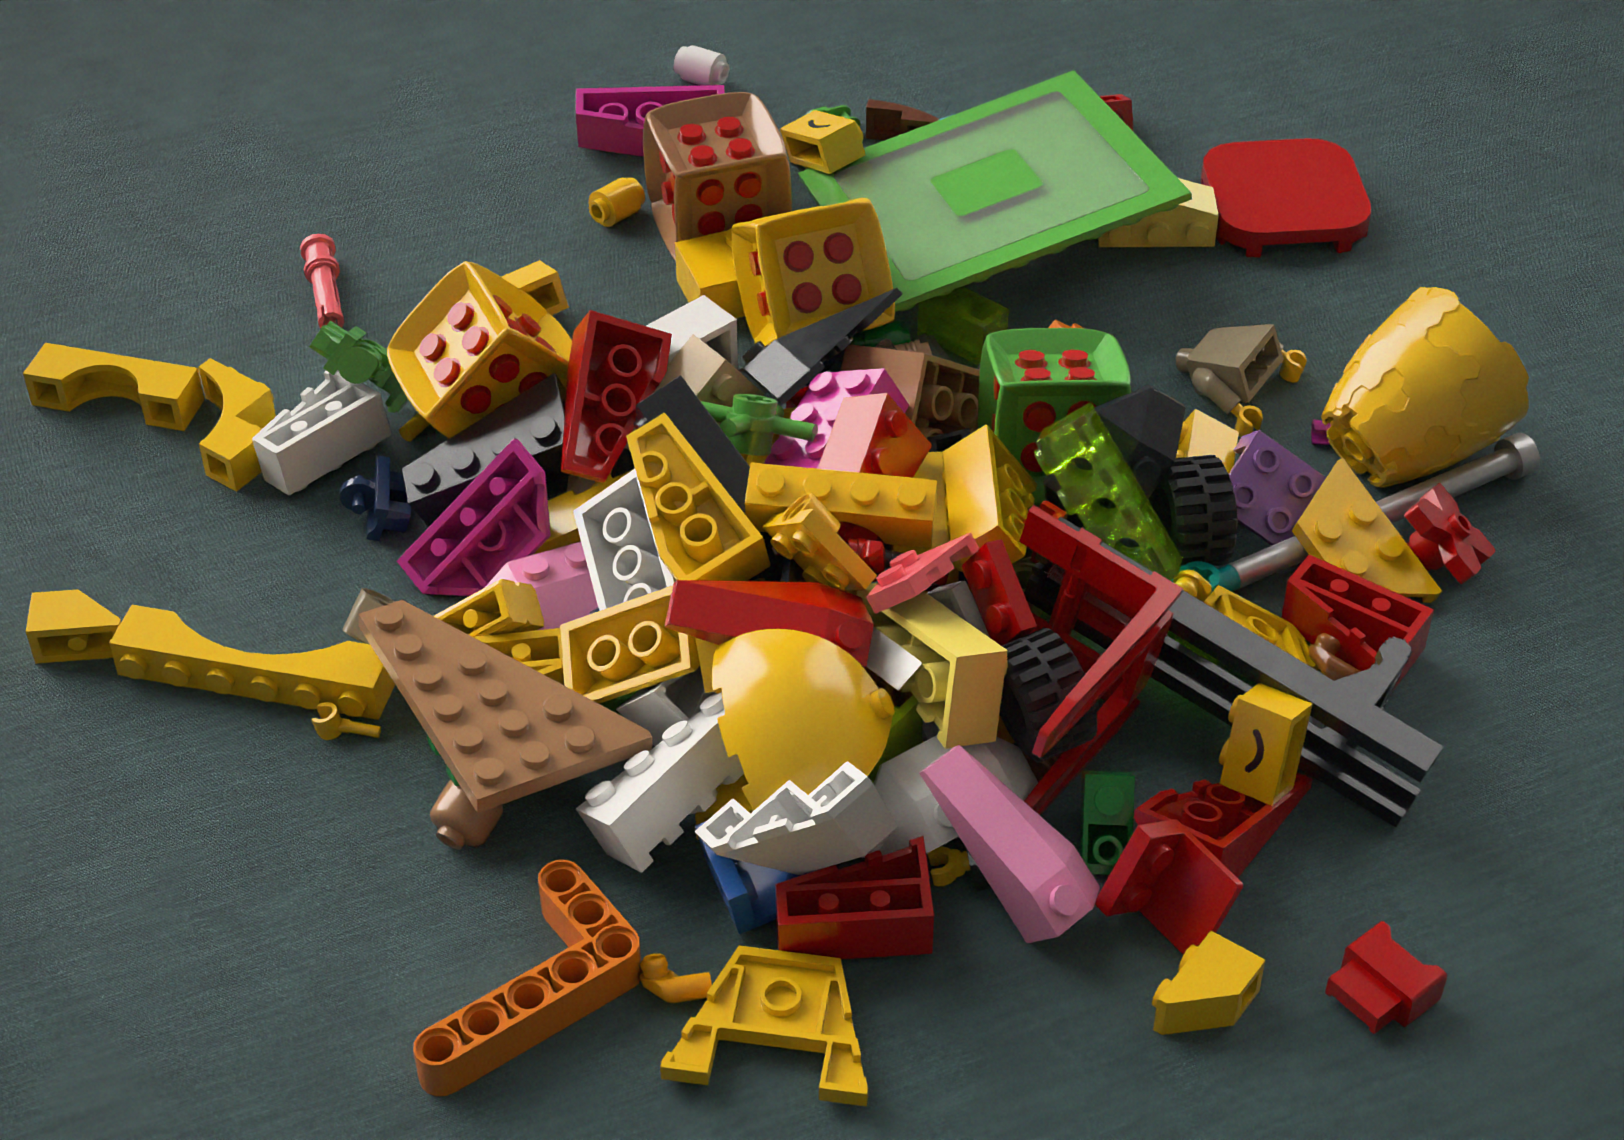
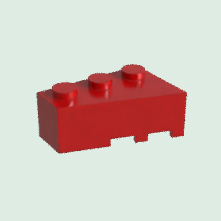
(860, 909)

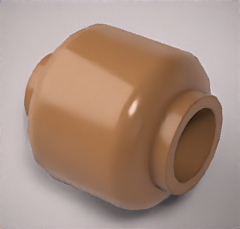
(459, 821)

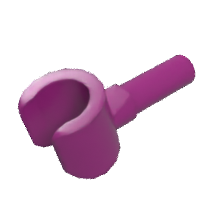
(1319, 433)

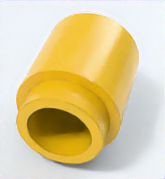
(616, 201)

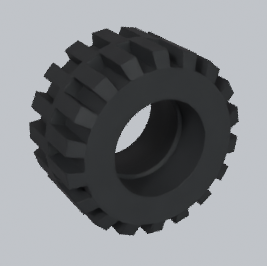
(1198, 509)
(1036, 683)

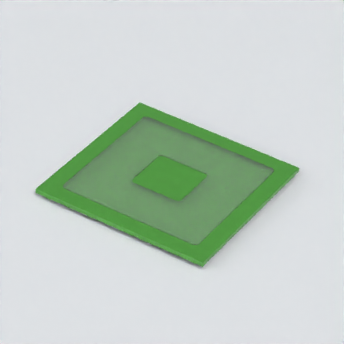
(1001, 186)

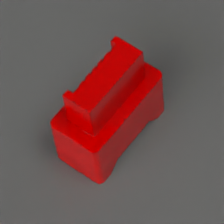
(1385, 981)

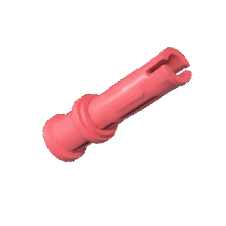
(322, 273)

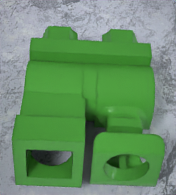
(358, 361)

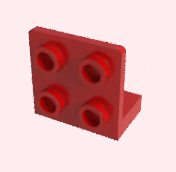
(1171, 883)

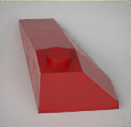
(607, 375)
(732, 608)
(1224, 819)

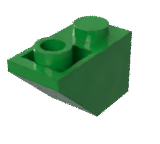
(1105, 818)

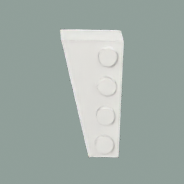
(661, 788)

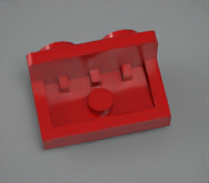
(998, 593)

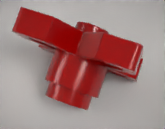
(1446, 536)

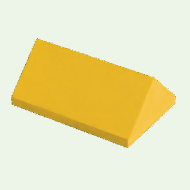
(625, 649)

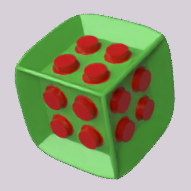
(1041, 377)

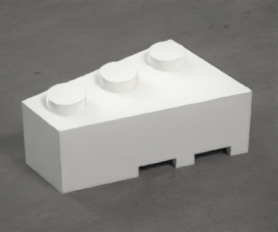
(320, 433)

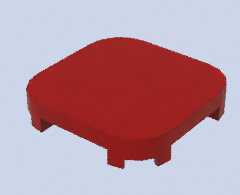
(1286, 194)

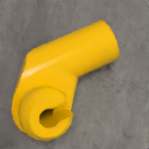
(1193, 584)

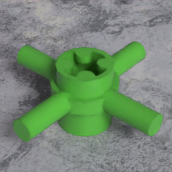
(754, 420)

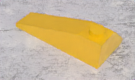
(690, 512)

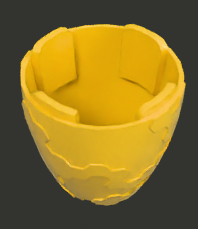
(1425, 391)

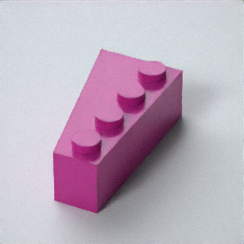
(616, 116)

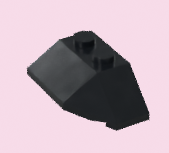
(1147, 434)

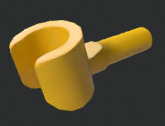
(332, 725)

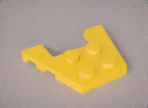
(776, 1003)

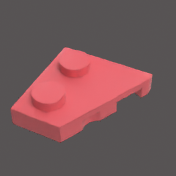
(915, 573)

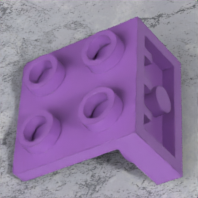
(1271, 487)

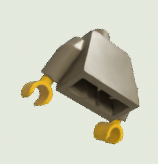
(1235, 364)

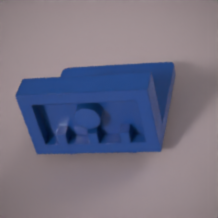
(745, 888)

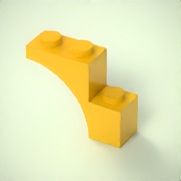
(246, 410)

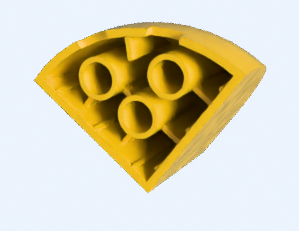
(797, 710)

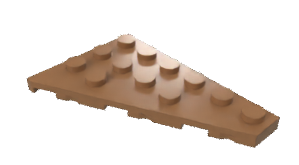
(492, 716)

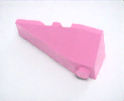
(1018, 851)

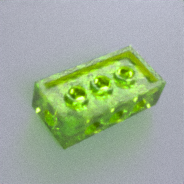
(1133, 517)

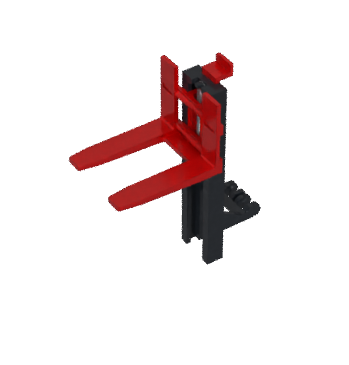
(1129, 615)

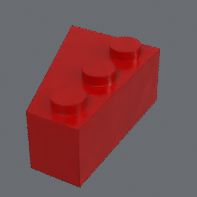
(1354, 612)

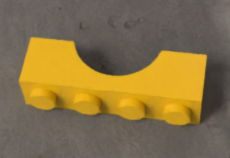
(69, 376)
(890, 506)

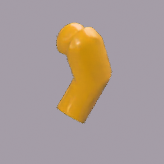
(669, 985)

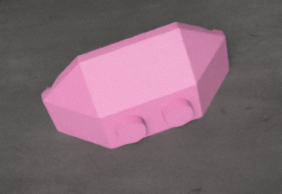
(559, 582)

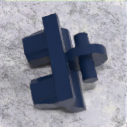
(382, 498)

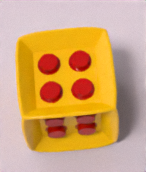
(810, 266)
(474, 348)

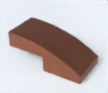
(890, 119)

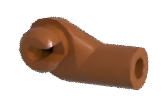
(1324, 657)

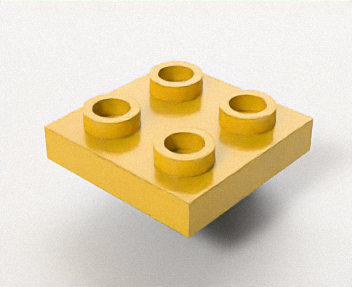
(811, 539)

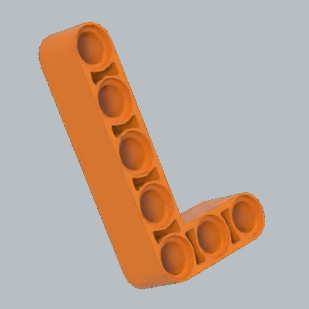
(544, 1000)

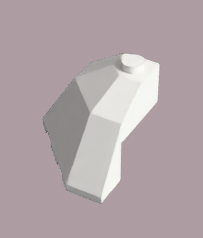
(804, 831)

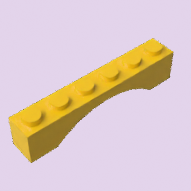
(164, 649)

